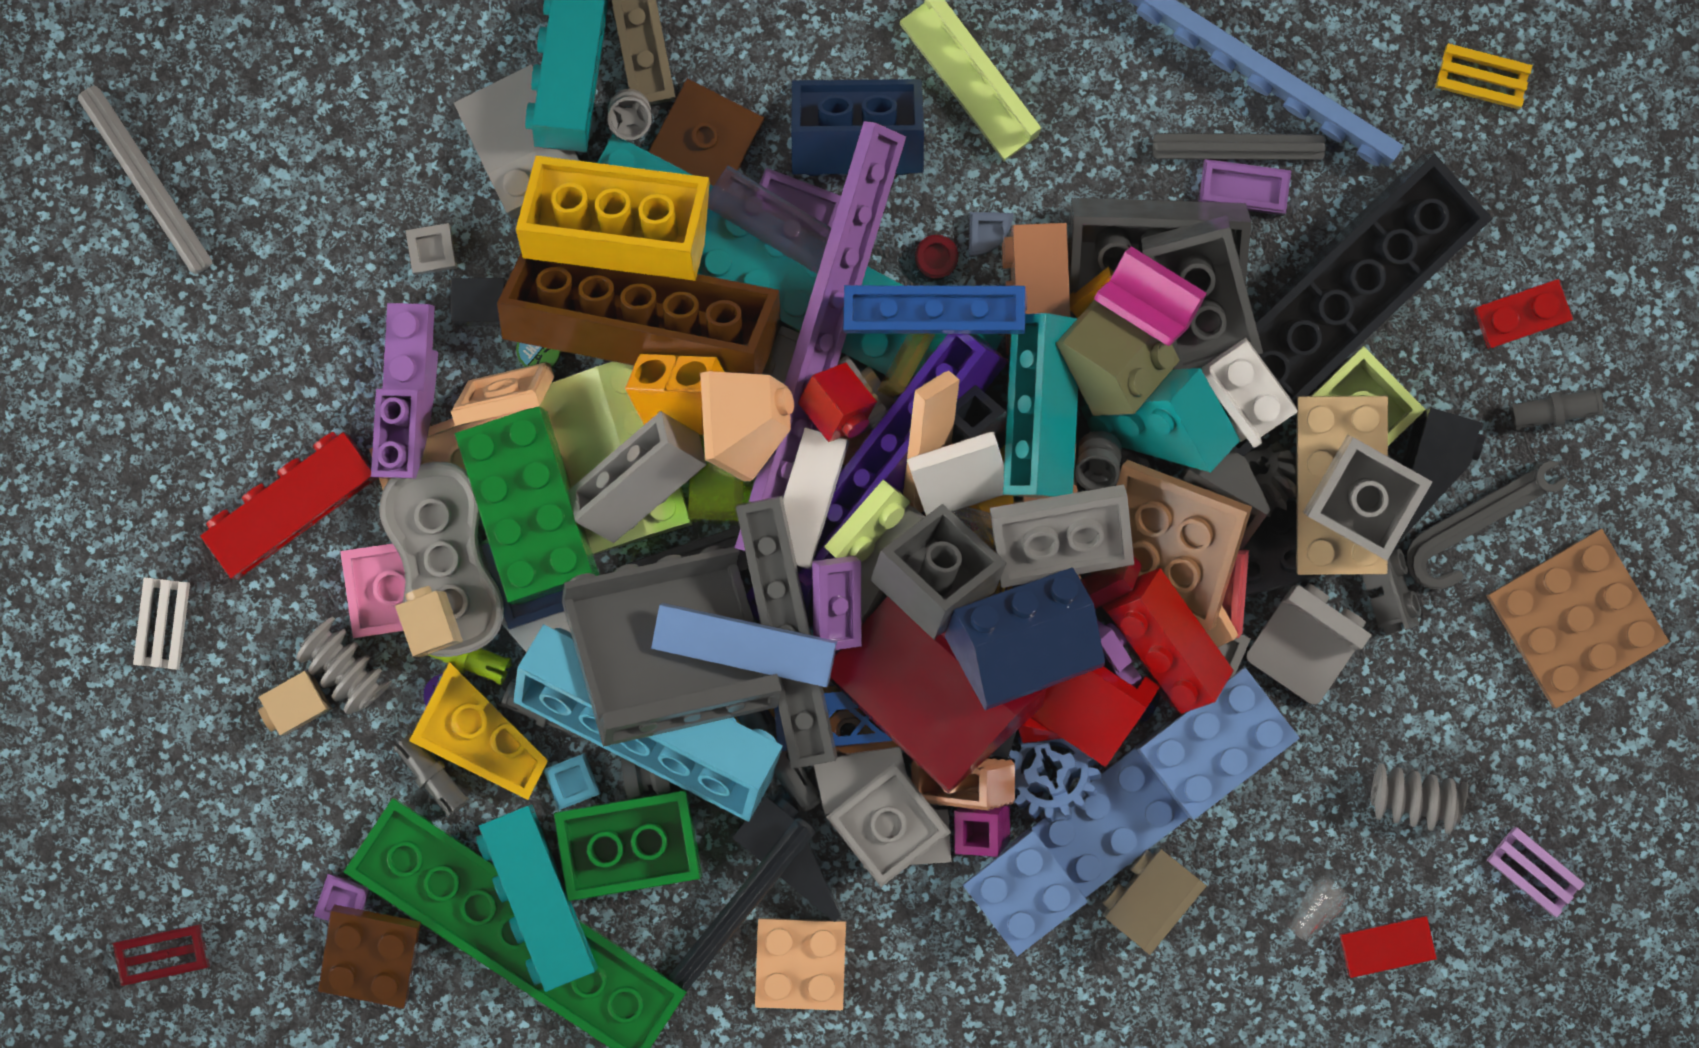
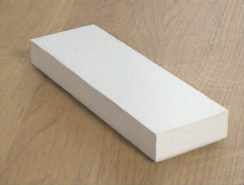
(811, 491)

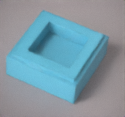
(572, 781)

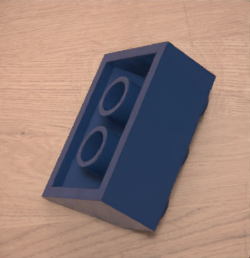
(832, 113)
(1026, 638)

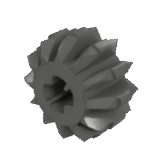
(1275, 473)

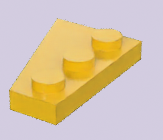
(476, 736)

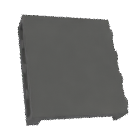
(651, 690)

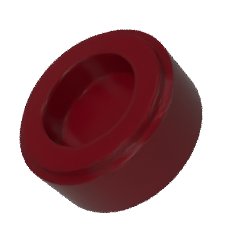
(936, 257)

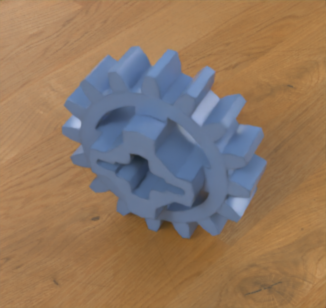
(1036, 780)

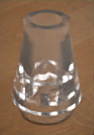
(1318, 908)

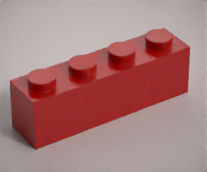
(289, 505)

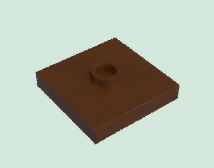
(706, 132)

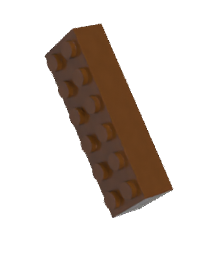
(633, 314)

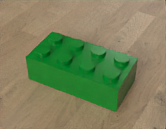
(525, 504)

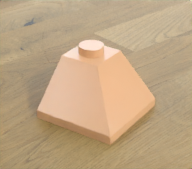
(743, 420)

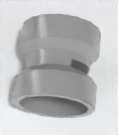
(627, 122)

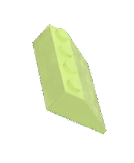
(590, 421)

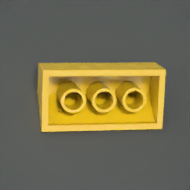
(614, 217)

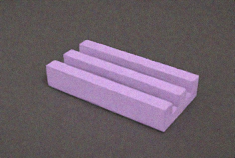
(1564, 895)

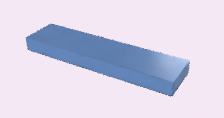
(744, 644)

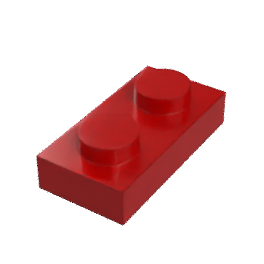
(1523, 314)

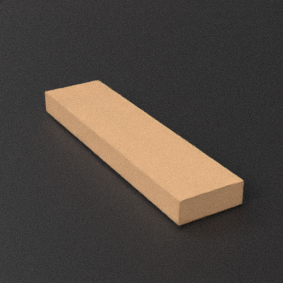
(930, 424)

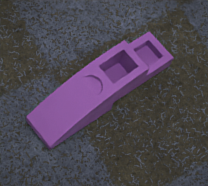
(407, 392)

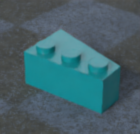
(1175, 423)

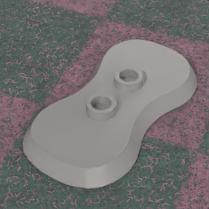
(435, 533)

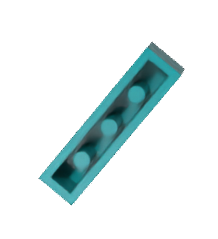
(567, 73)
(1040, 412)
(537, 898)

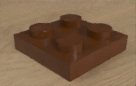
(369, 956)

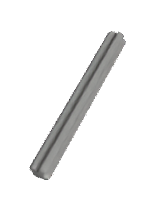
(145, 180)

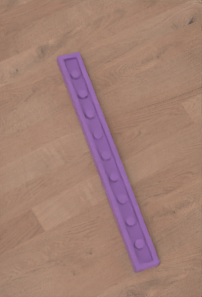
(841, 265)

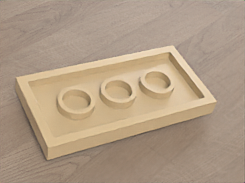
(1320, 433)

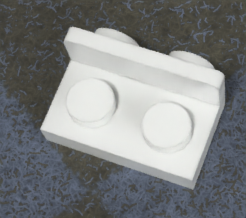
(1248, 392)

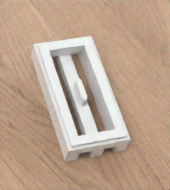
(144, 621)

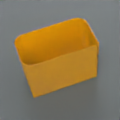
(670, 386)

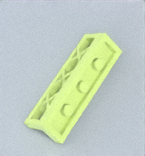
(971, 77)

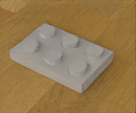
(1063, 532)

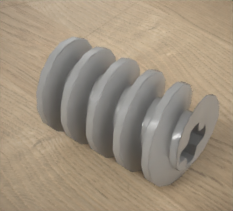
(341, 668)
(1418, 798)

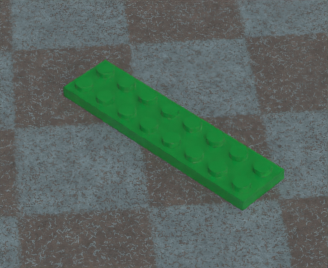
(454, 896)

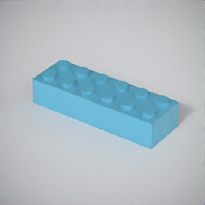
(712, 760)

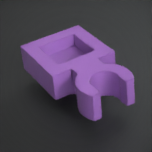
(1116, 656)

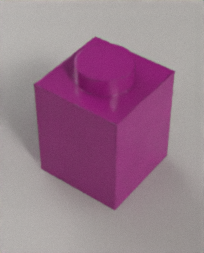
(982, 831)

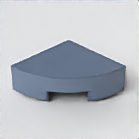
(987, 231)

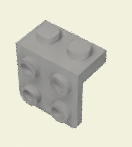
(1307, 643)

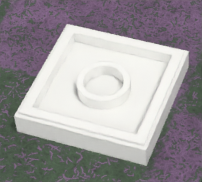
(959, 473)

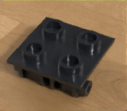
(1274, 553)

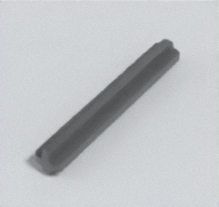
(1238, 146)

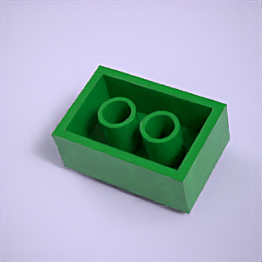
(627, 845)

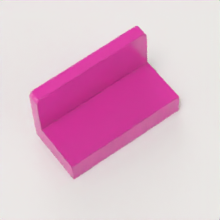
(1151, 297)

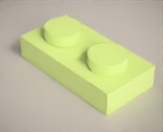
(868, 523)

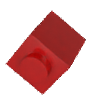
(837, 402)

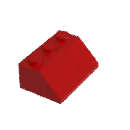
(1169, 642)

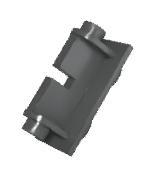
(1397, 603)

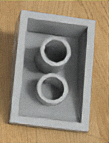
(498, 132)

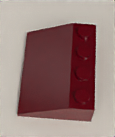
(923, 696)

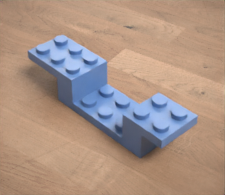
(1137, 803)

